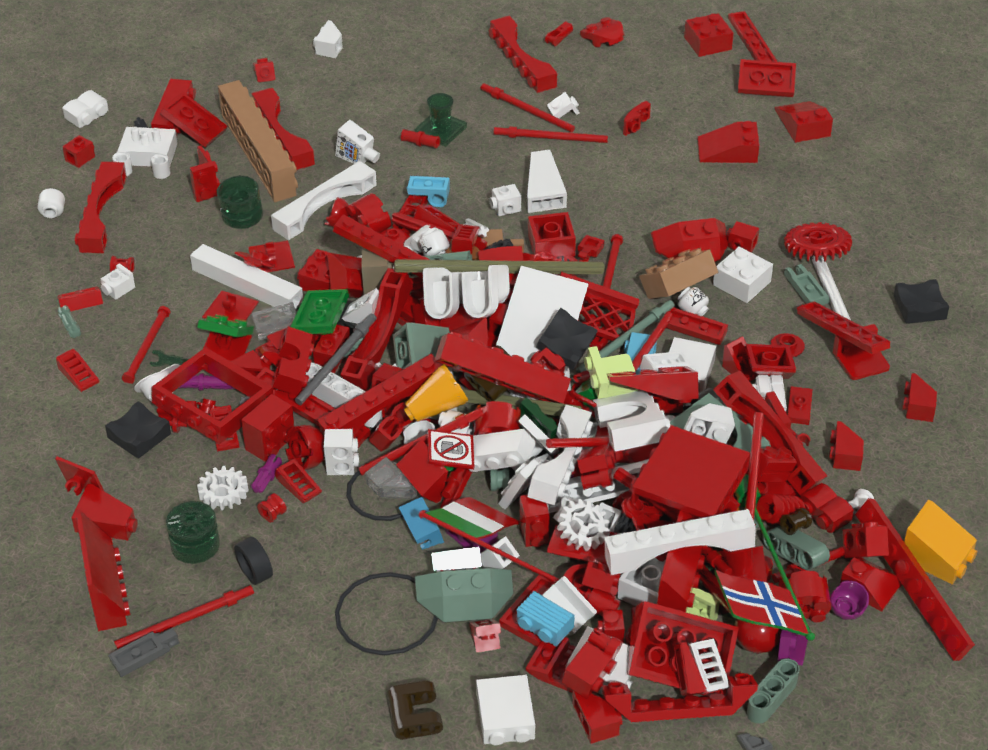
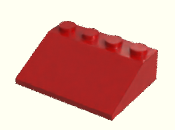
(103, 575)
(660, 628)

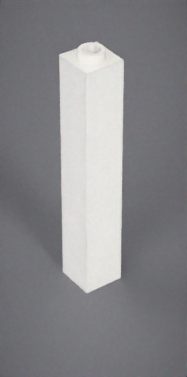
(245, 277)

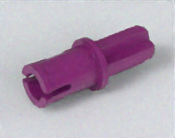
(266, 474)

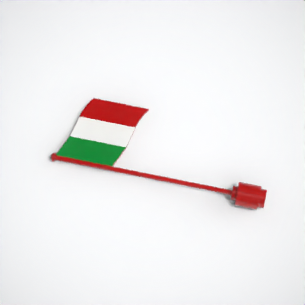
(477, 521)

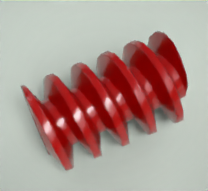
(773, 506)

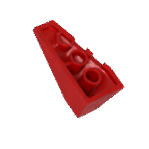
(671, 382)

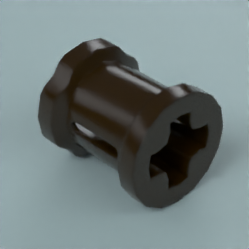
(796, 521)

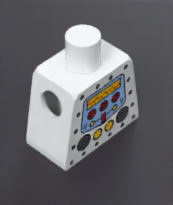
(355, 144)

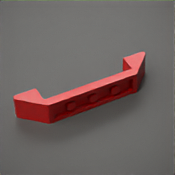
(740, 689)

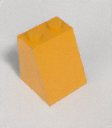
(940, 543)

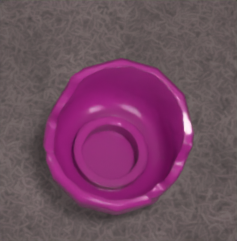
(849, 600)

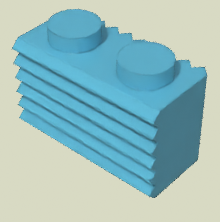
(545, 618)

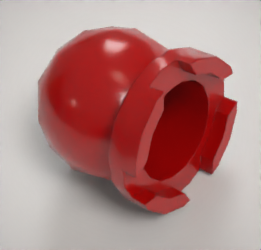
(756, 637)

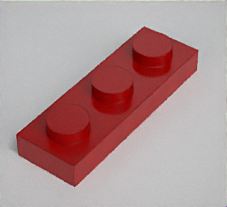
(697, 326)

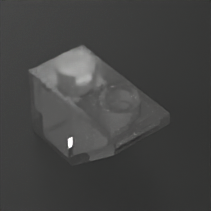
(389, 481)

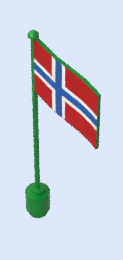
(760, 601)

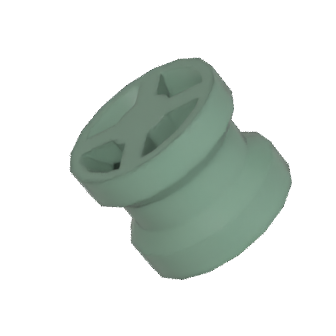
(499, 479)

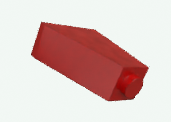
(106, 512)

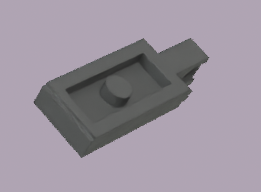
(142, 651)

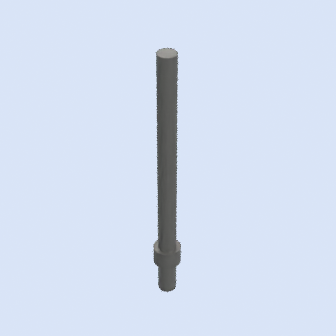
(358, 332)

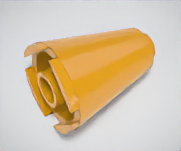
(435, 396)

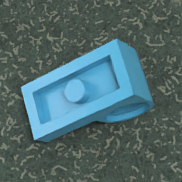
(435, 187)

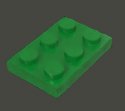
(320, 311)

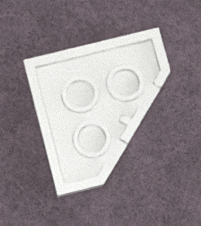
(521, 480)

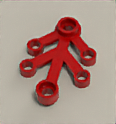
(638, 513)

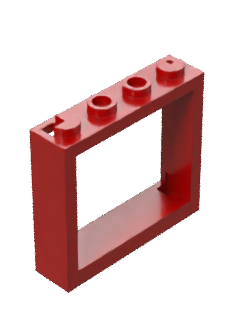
(225, 371)

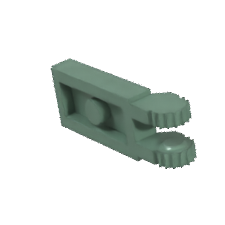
(806, 285)

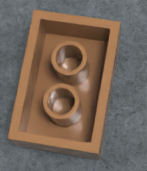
(678, 273)

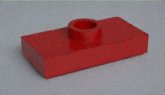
(800, 405)

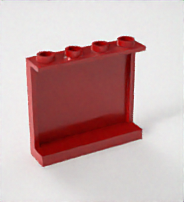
(691, 473)

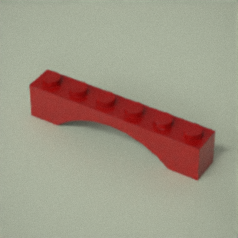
(537, 73)
(298, 148)
(108, 182)
(391, 301)
(745, 400)
(363, 407)

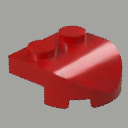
(605, 31)

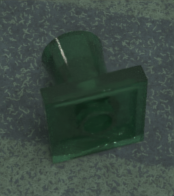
(440, 121)

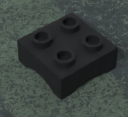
(921, 302)
(567, 338)
(138, 430)

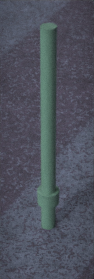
(654, 316)

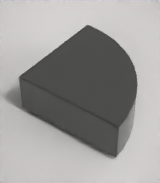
(753, 743)

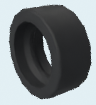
(253, 560)

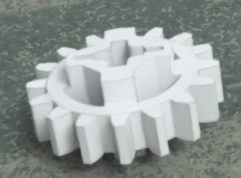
(223, 488)
(583, 525)

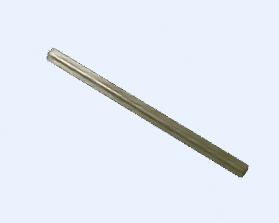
(552, 267)

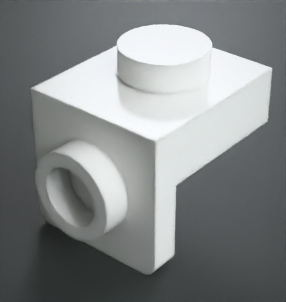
(562, 105)

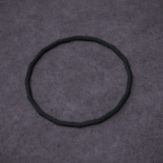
(373, 651)

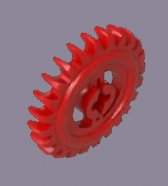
(818, 240)

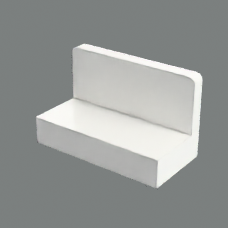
(569, 598)

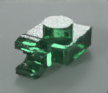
(167, 359)

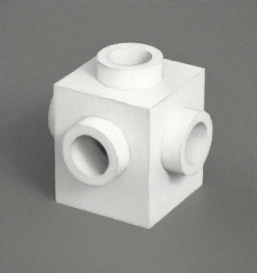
(506, 200)

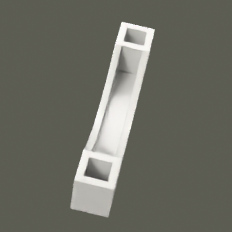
(352, 181)
(551, 477)
(633, 549)

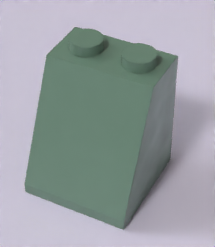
(415, 342)

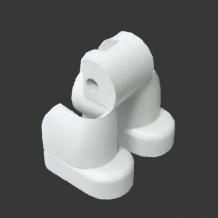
(476, 290)

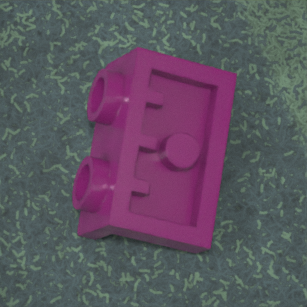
(792, 646)

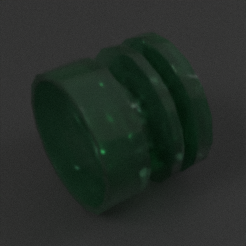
(240, 202)
(193, 532)

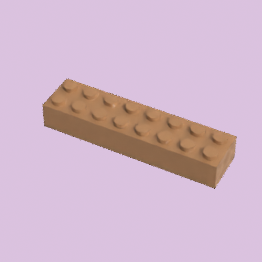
(258, 141)

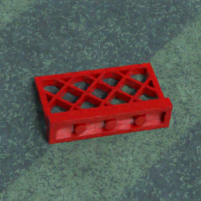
(613, 301)

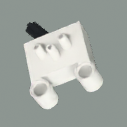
(147, 148)

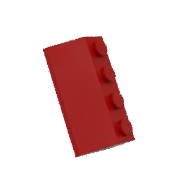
(681, 574)

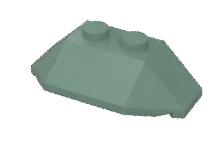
(464, 593)

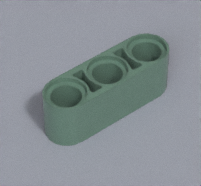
(798, 548)
(773, 690)

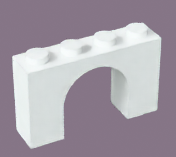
(631, 419)

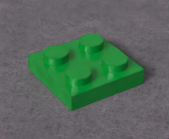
(222, 325)

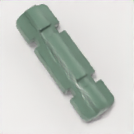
(69, 321)

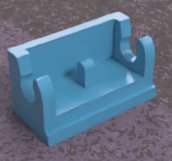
(420, 528)

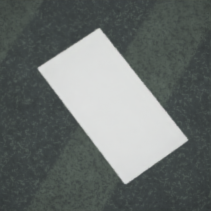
(534, 305)

